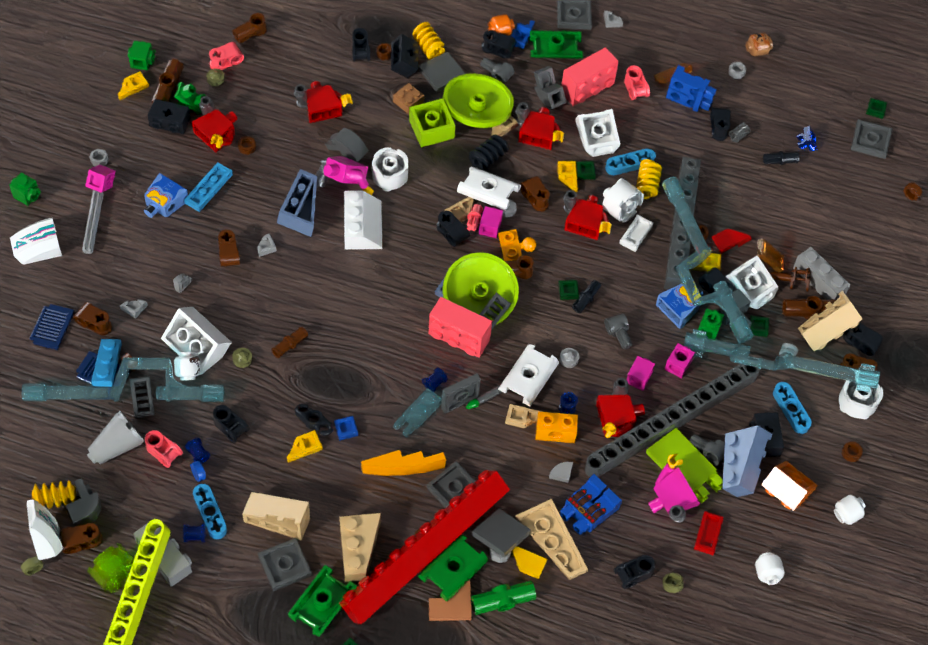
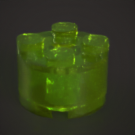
(111, 568)

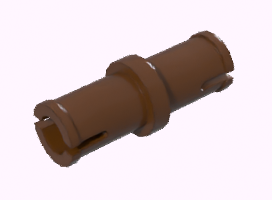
(289, 342)

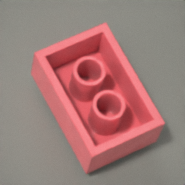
(589, 76)
(459, 327)

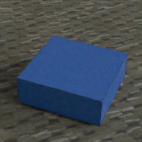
(346, 428)

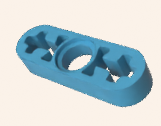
(624, 167)
(791, 416)
(208, 520)

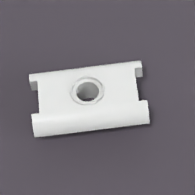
(488, 188)
(533, 364)

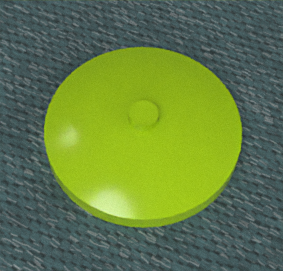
(478, 100)
(475, 281)

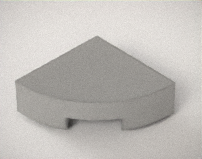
(612, 20)
(266, 245)
(181, 282)
(134, 308)
(561, 472)

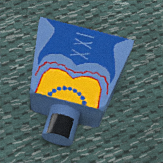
(164, 197)
(677, 305)

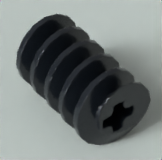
(488, 152)

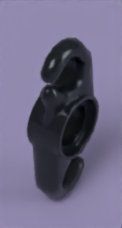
(305, 416)

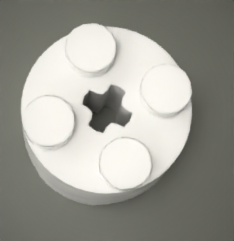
(390, 169)
(622, 200)
(859, 403)

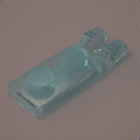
(418, 412)

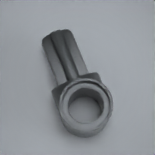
(499, 71)
(618, 327)
(712, 450)

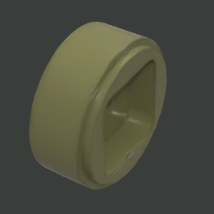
(215, 77)
(242, 357)
(32, 566)
(673, 582)

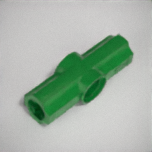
(503, 597)

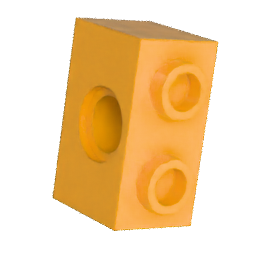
(556, 427)

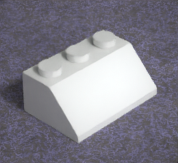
(362, 221)
(194, 333)

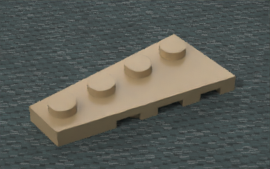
(553, 537)

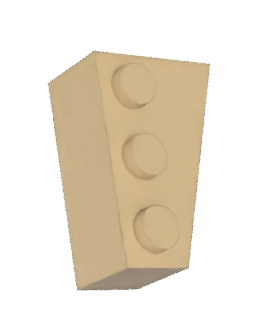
(830, 323)
(277, 514)
(358, 544)

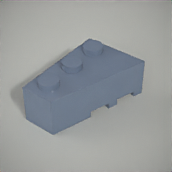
(299, 204)
(742, 459)

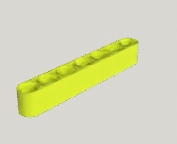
(135, 581)

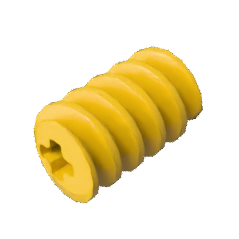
(428, 40)
(649, 178)
(55, 494)

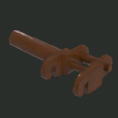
(793, 277)

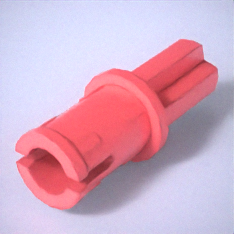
(474, 217)

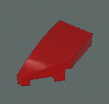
(729, 238)

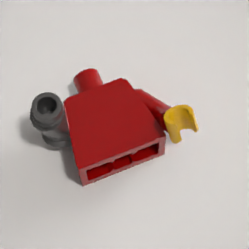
(321, 101)
(213, 126)
(537, 127)
(585, 216)
(616, 410)

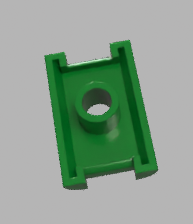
(556, 44)
(456, 555)
(319, 614)

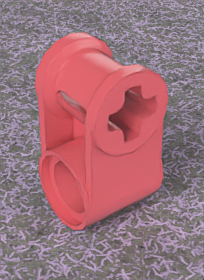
(226, 55)
(636, 83)
(165, 450)

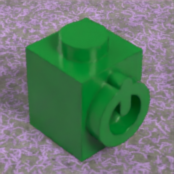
(141, 55)
(24, 189)
(711, 323)

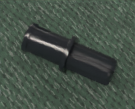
(781, 158)
(586, 296)

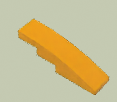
(395, 464)

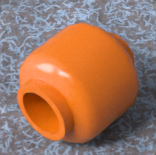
(501, 24)

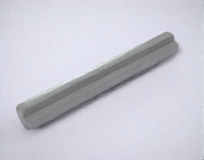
(92, 222)

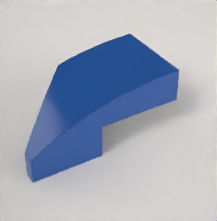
(522, 34)

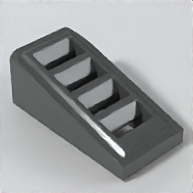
(502, 302)
(138, 382)

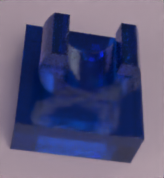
(808, 138)

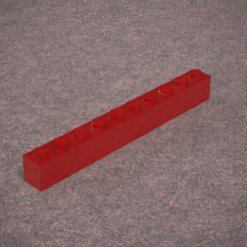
(424, 546)

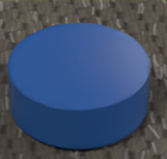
(198, 471)

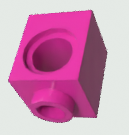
(100, 178)
(490, 222)
(676, 366)
(640, 373)

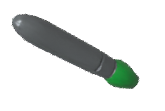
(483, 398)

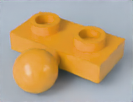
(511, 247)

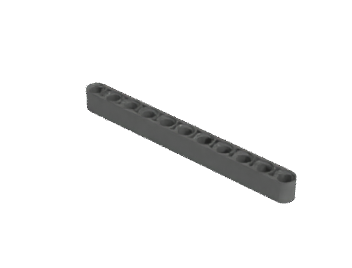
(667, 423)

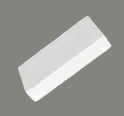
(636, 233)

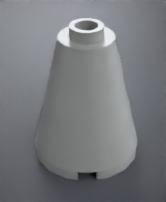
(114, 440)

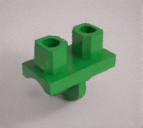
(188, 97)

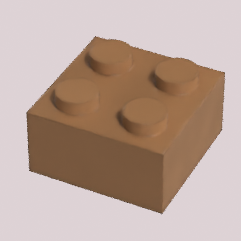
(408, 97)

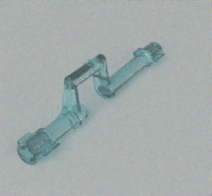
(722, 294)
(864, 376)
(172, 390)

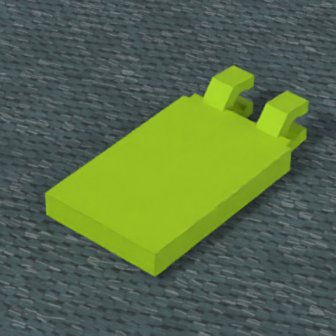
(694, 467)

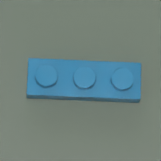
(208, 187)
(106, 362)

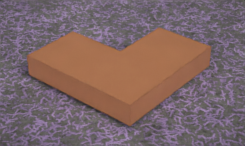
(455, 609)

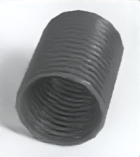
(739, 134)

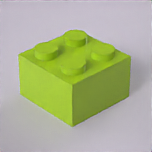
(432, 122)

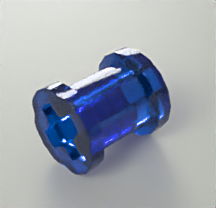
(435, 379)
(564, 400)
(197, 450)
(193, 533)

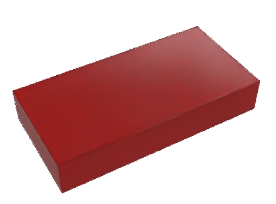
(708, 533)

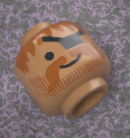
(759, 44)

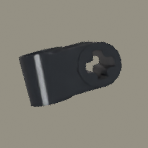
(360, 45)
(499, 45)
(720, 123)
(452, 228)
(712, 277)
(863, 339)
(232, 425)
(632, 573)

